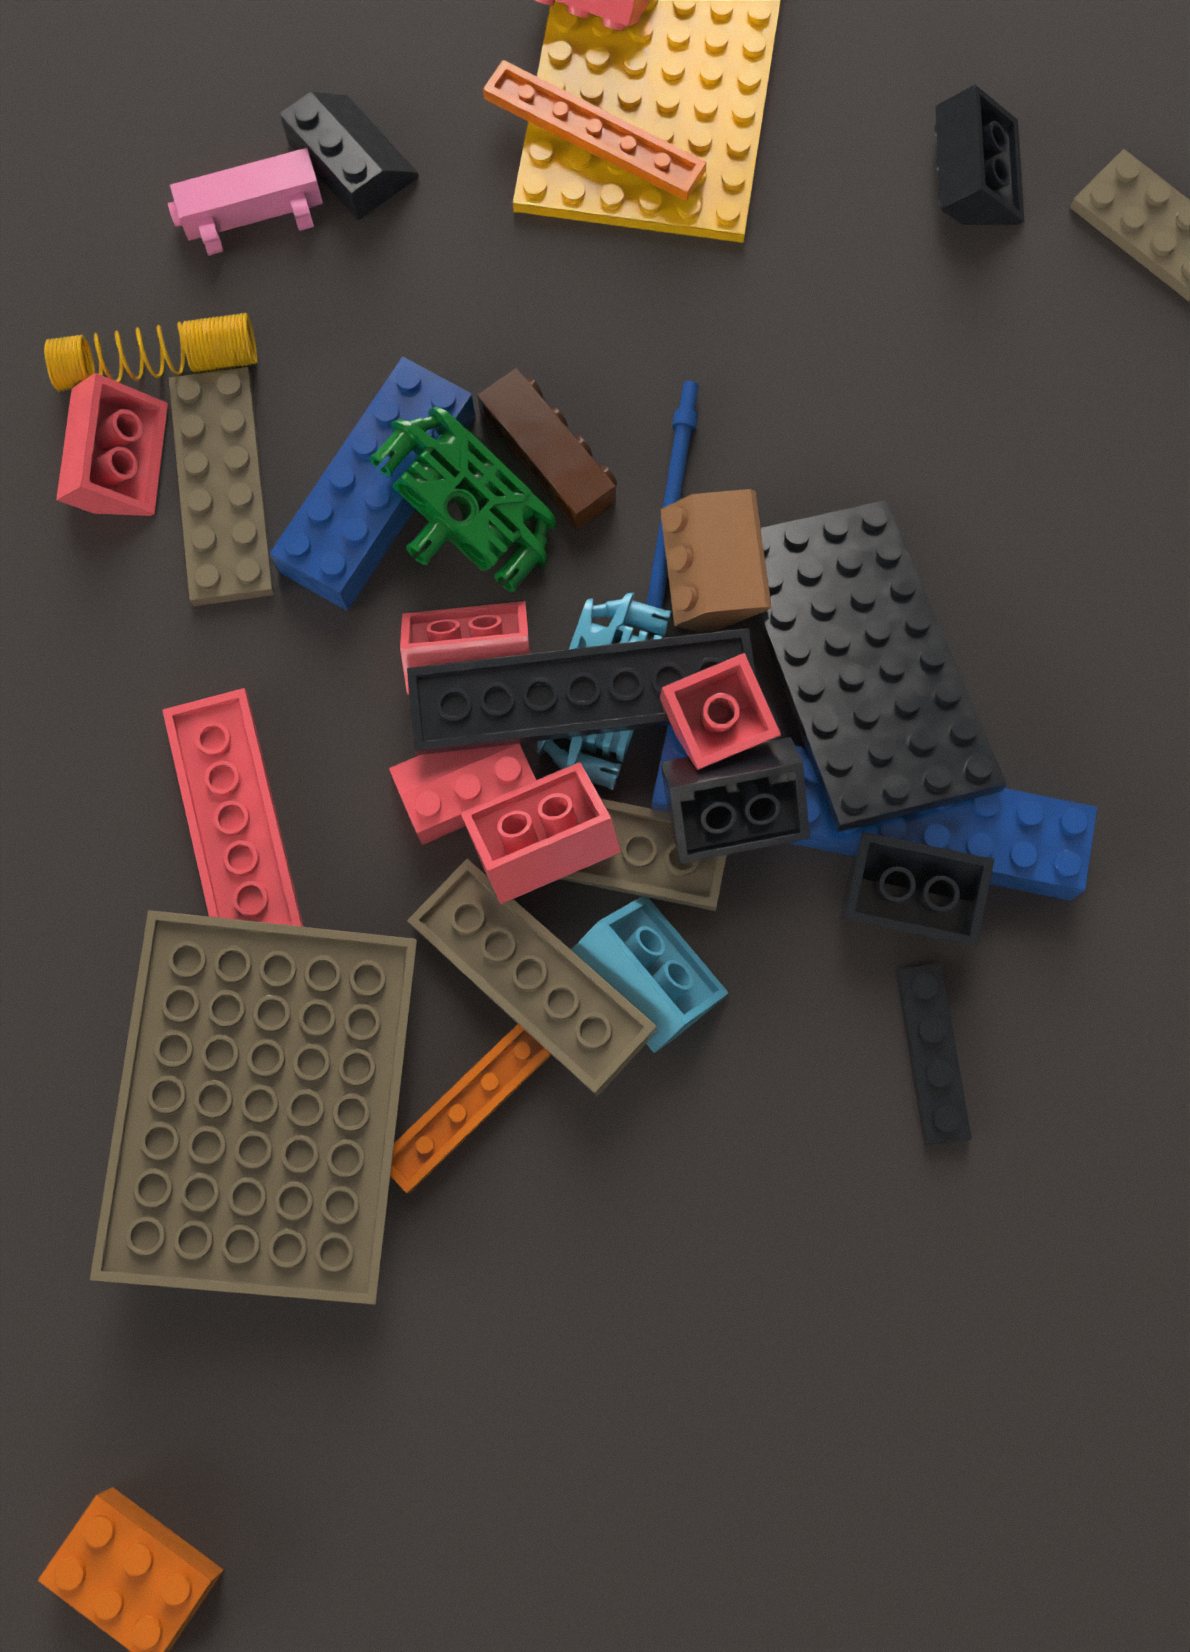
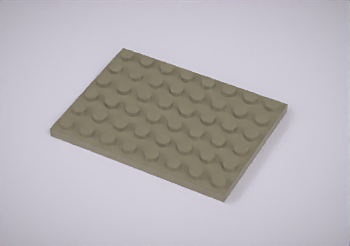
(256, 1110)

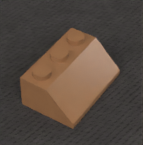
(715, 559)

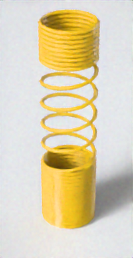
(206, 342)

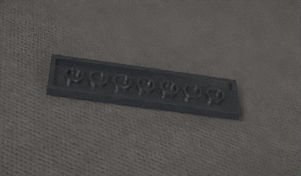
(558, 691)

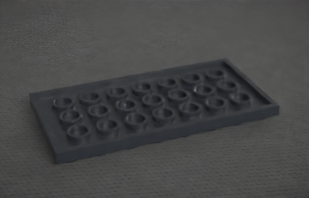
(870, 670)

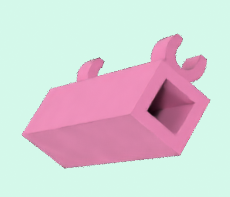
(245, 197)

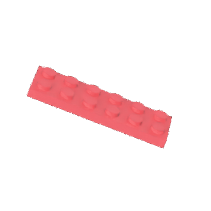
(231, 810)

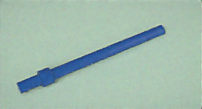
(684, 425)

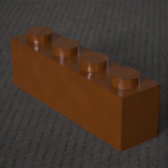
(547, 448)

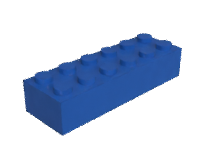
(353, 507)

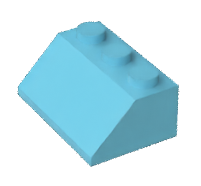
(651, 968)

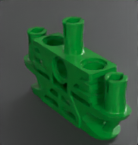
(487, 493)

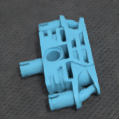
(589, 634)

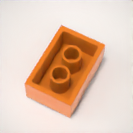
(130, 1574)

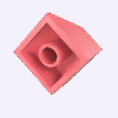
(719, 712)

